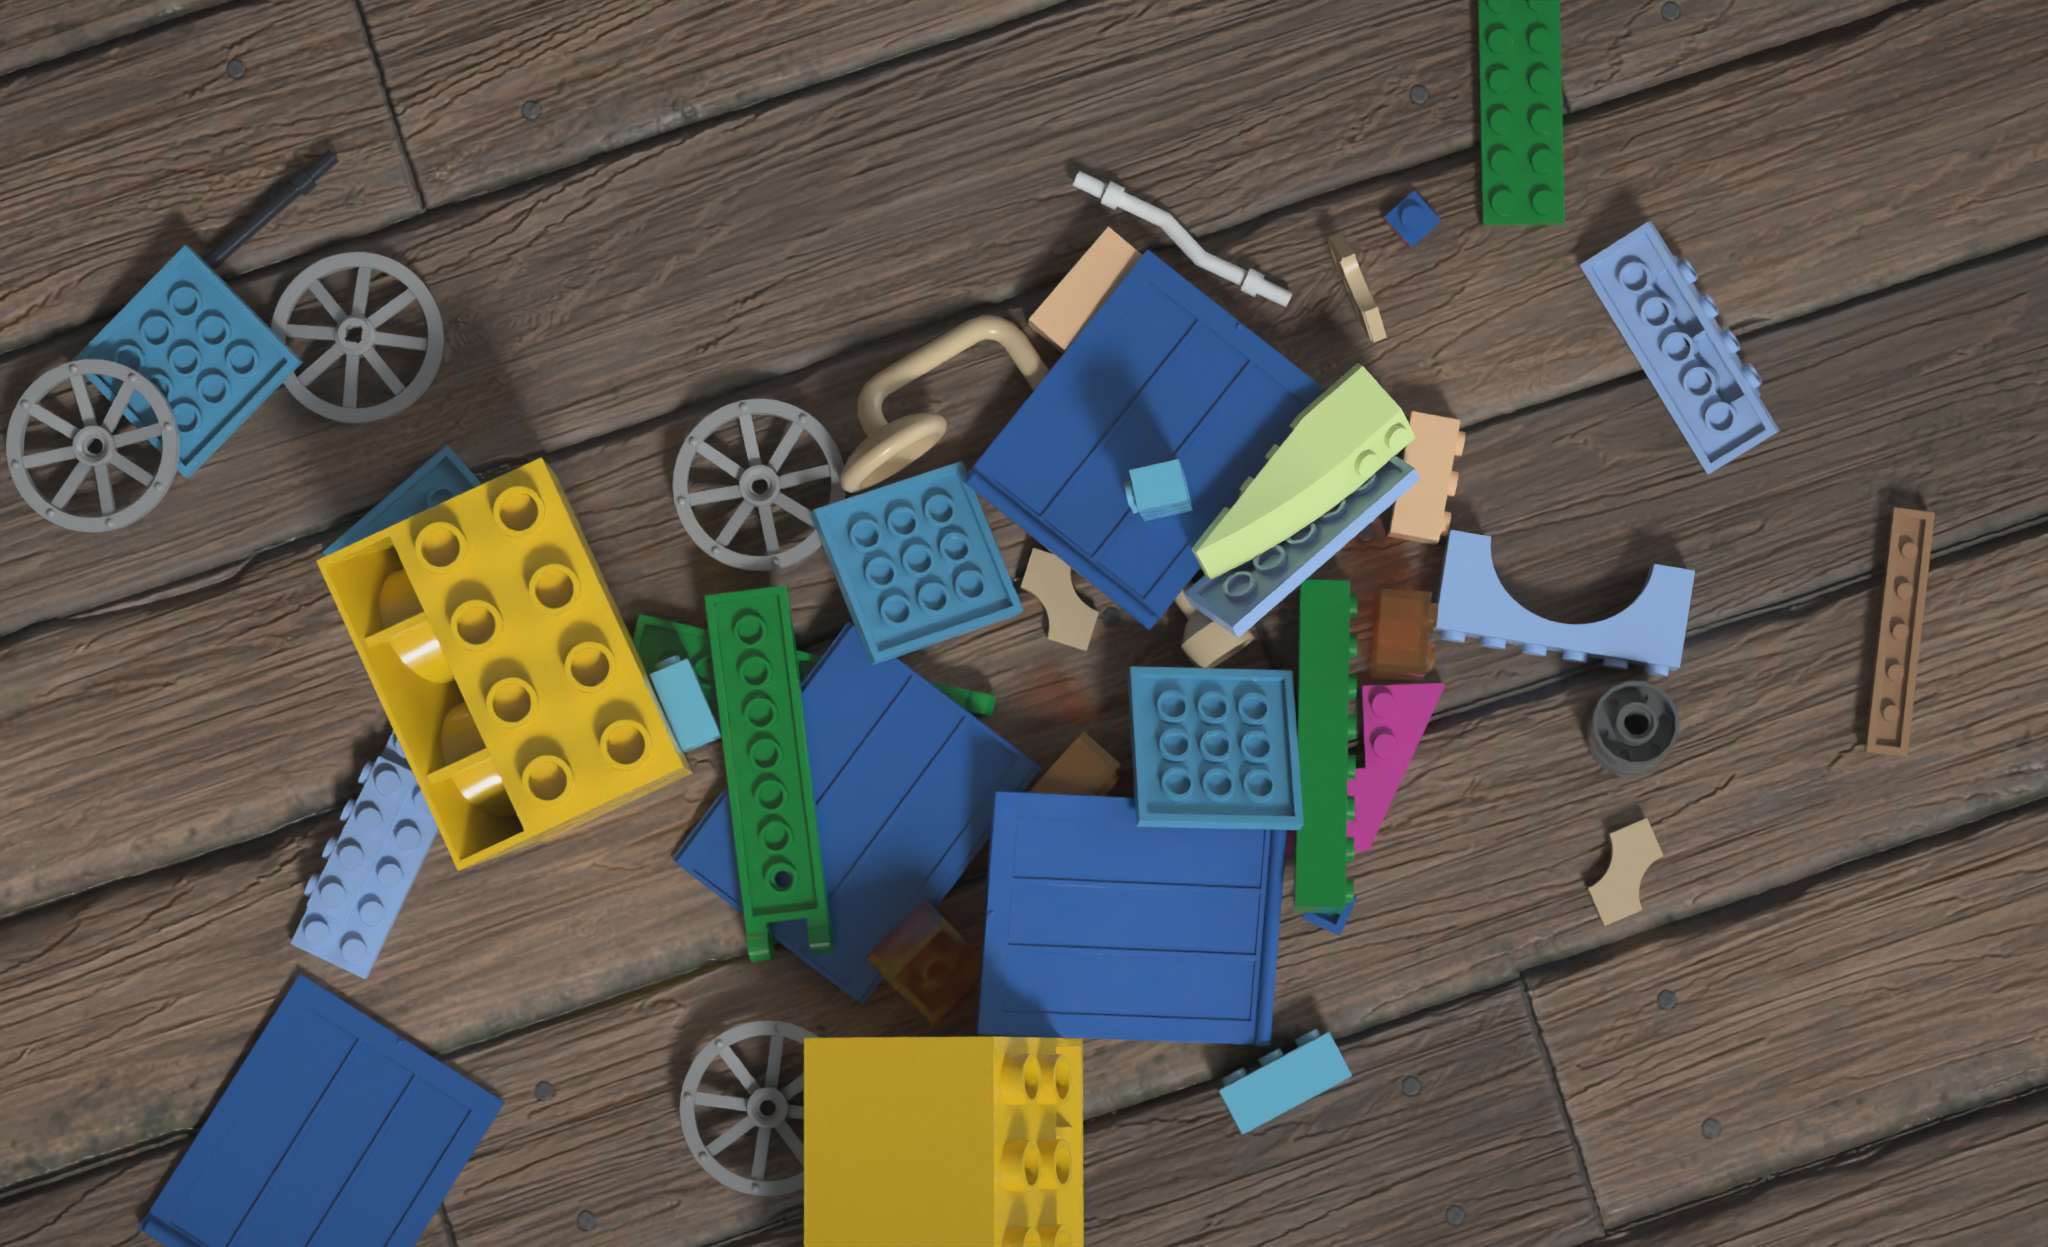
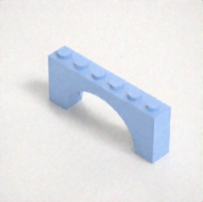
(1479, 607)

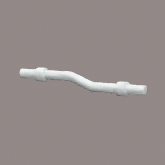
(1114, 196)

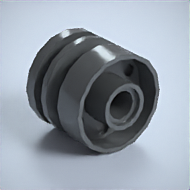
(1645, 708)

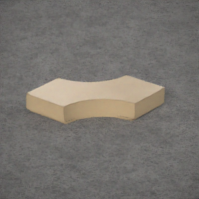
(1361, 298)
(1050, 582)
(1618, 889)

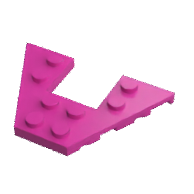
(1391, 731)

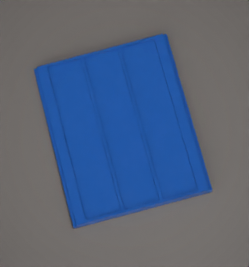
(1142, 386)
(898, 805)
(1127, 925)
(324, 1138)

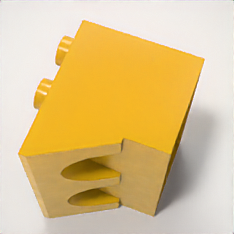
(504, 666)
(943, 1142)

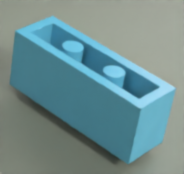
(1158, 490)
(1283, 1081)

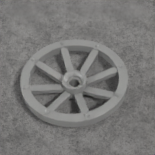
(370, 337)
(85, 437)
(757, 472)
(690, 1097)

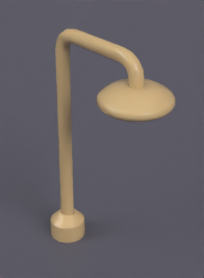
(901, 442)

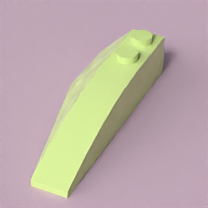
(1322, 461)

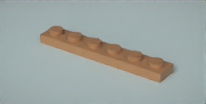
(1899, 632)

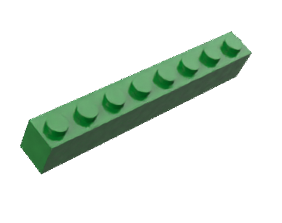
(1323, 737)

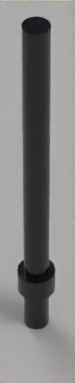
(301, 182)

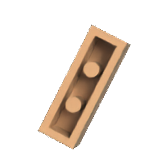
(1084, 290)
(1420, 510)

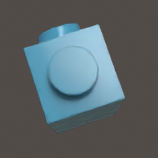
(685, 703)

